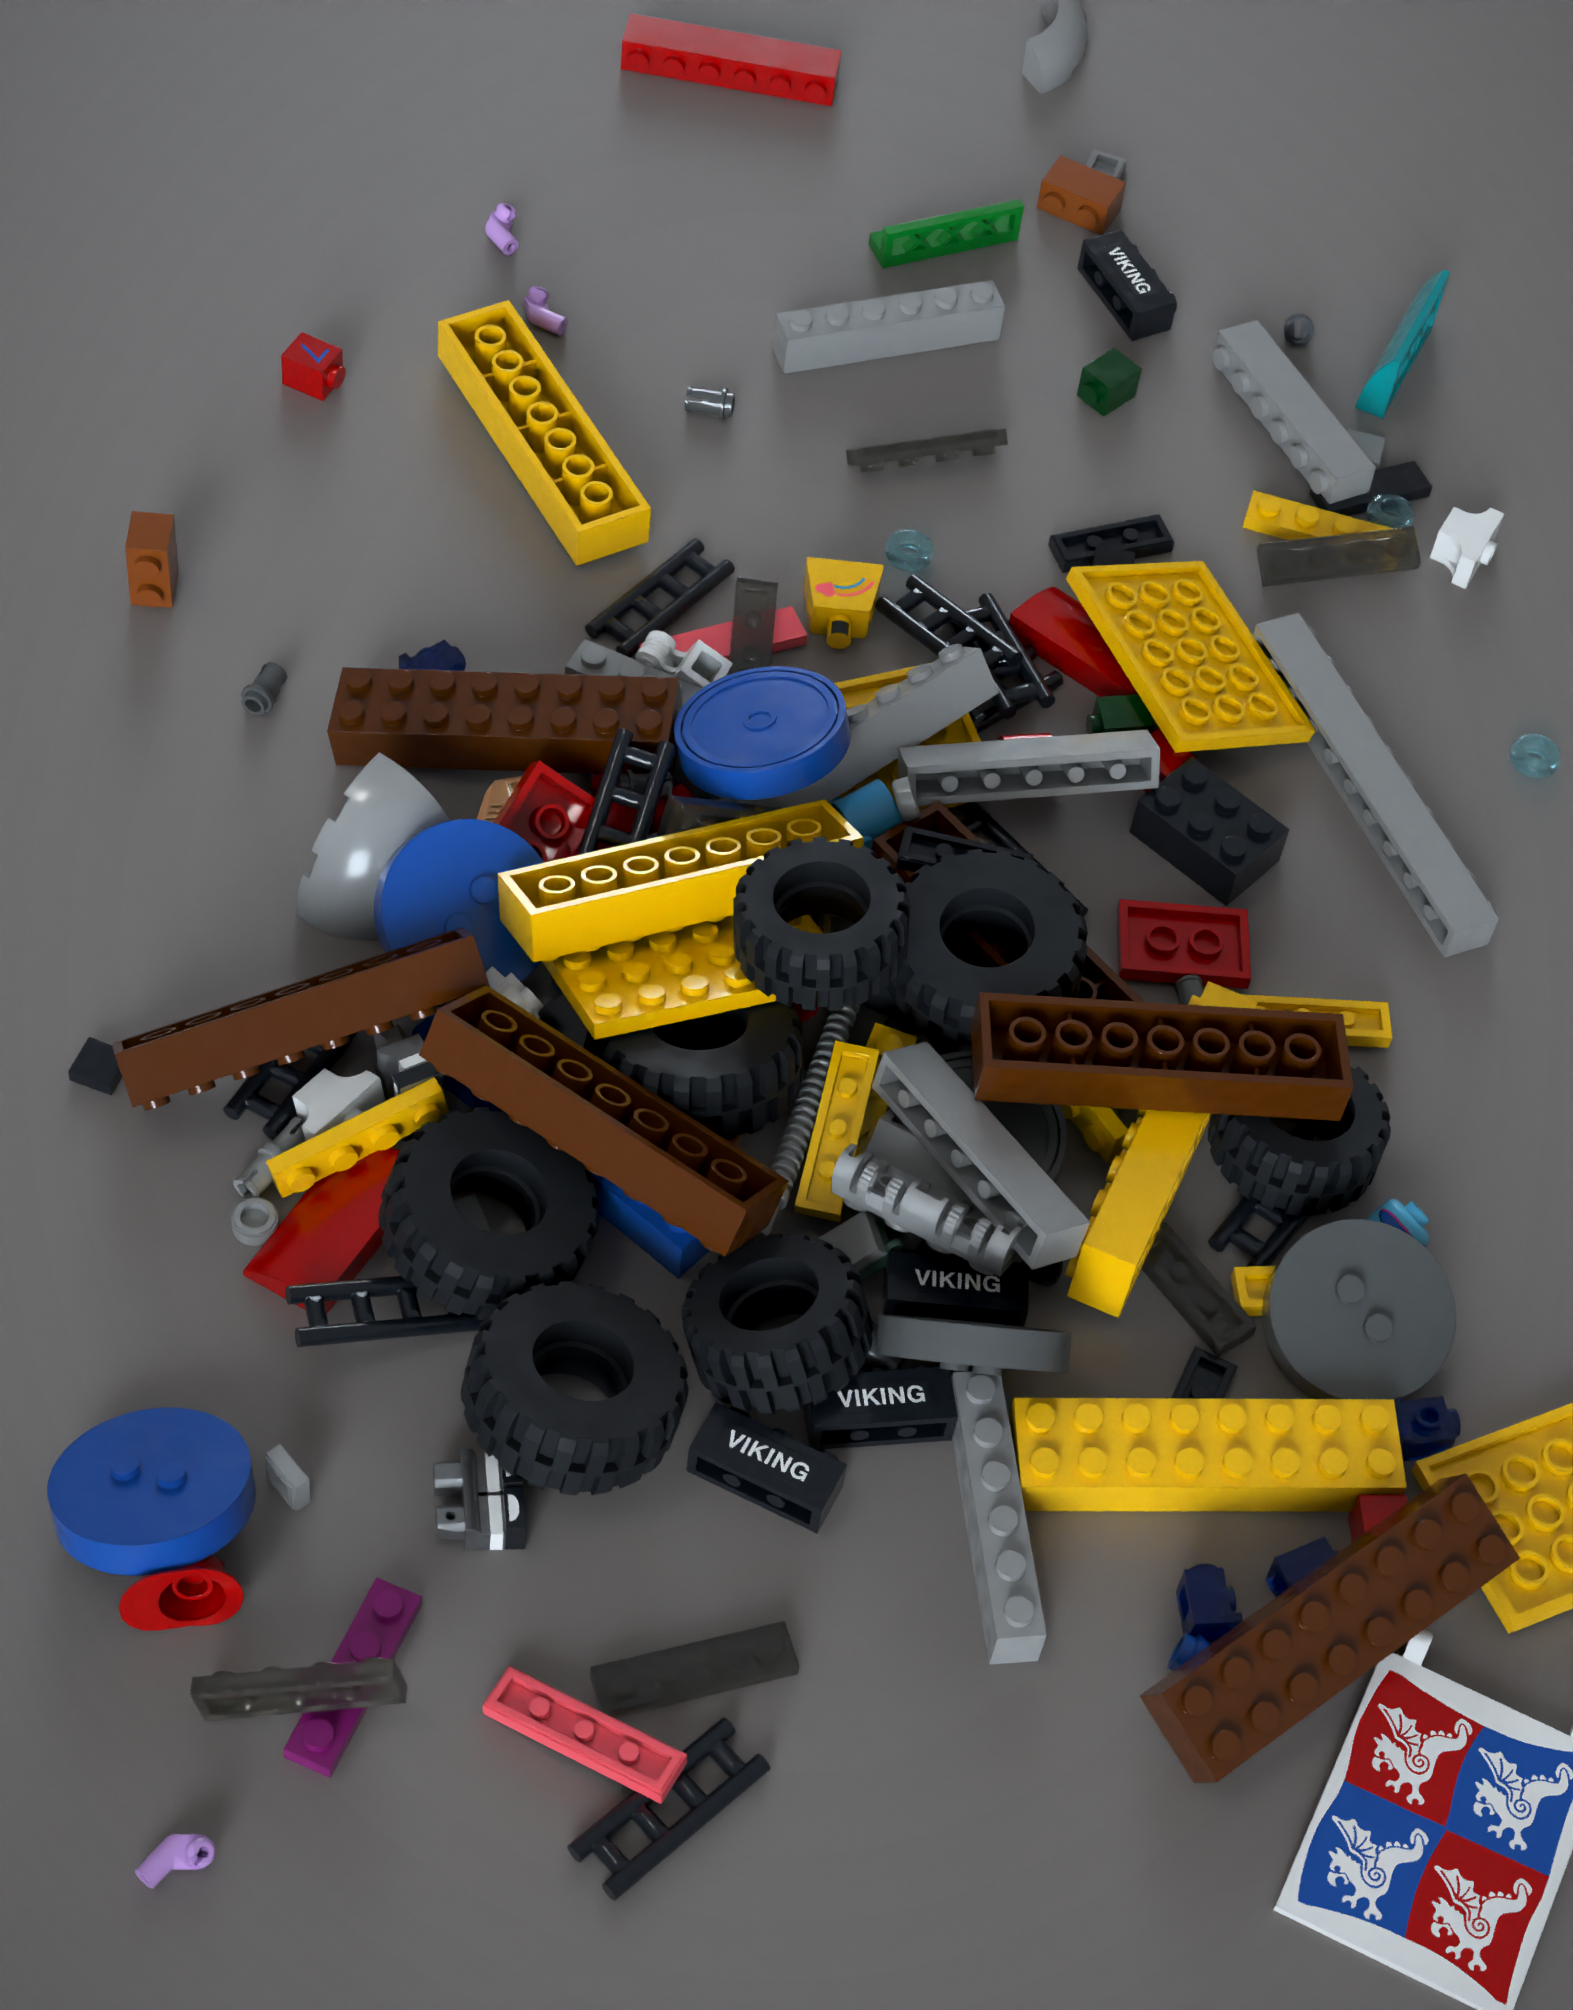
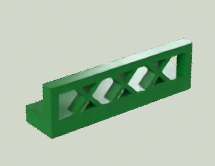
(947, 234)

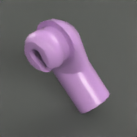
(499, 228)
(539, 314)
(176, 1853)

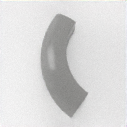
(1059, 48)

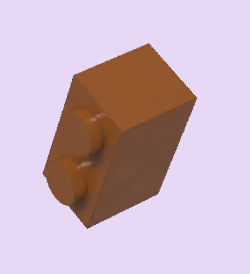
(1081, 195)
(152, 559)

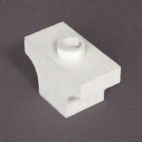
(1466, 542)
(335, 1099)

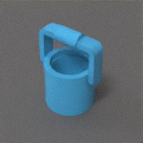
(869, 810)

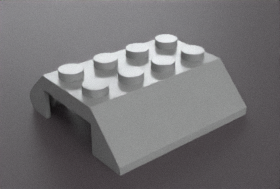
(918, 1196)

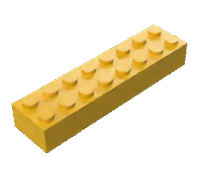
(543, 433)
(650, 882)
(1139, 1192)
(1205, 1453)

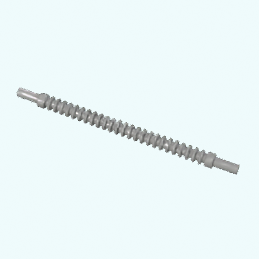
(803, 1115)

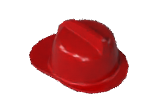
(182, 1597)

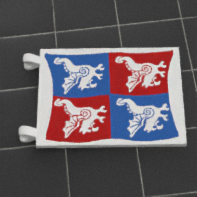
(1438, 1834)

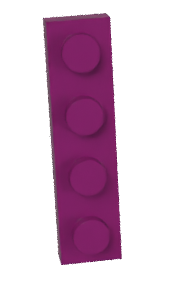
(375, 1632)

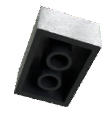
(1209, 831)

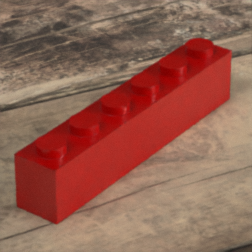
(730, 59)

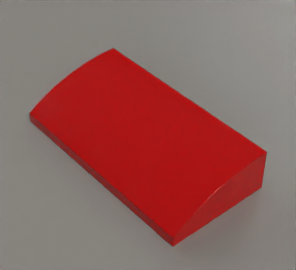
(1069, 642)
(547, 812)
(328, 1230)

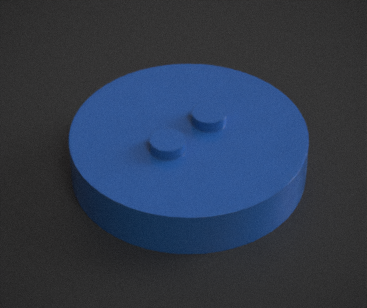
(762, 732)
(450, 882)
(151, 1491)

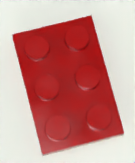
(1182, 939)

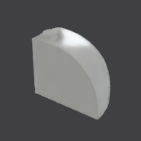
(380, 815)

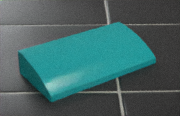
(1403, 347)

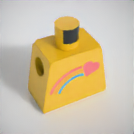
(840, 598)

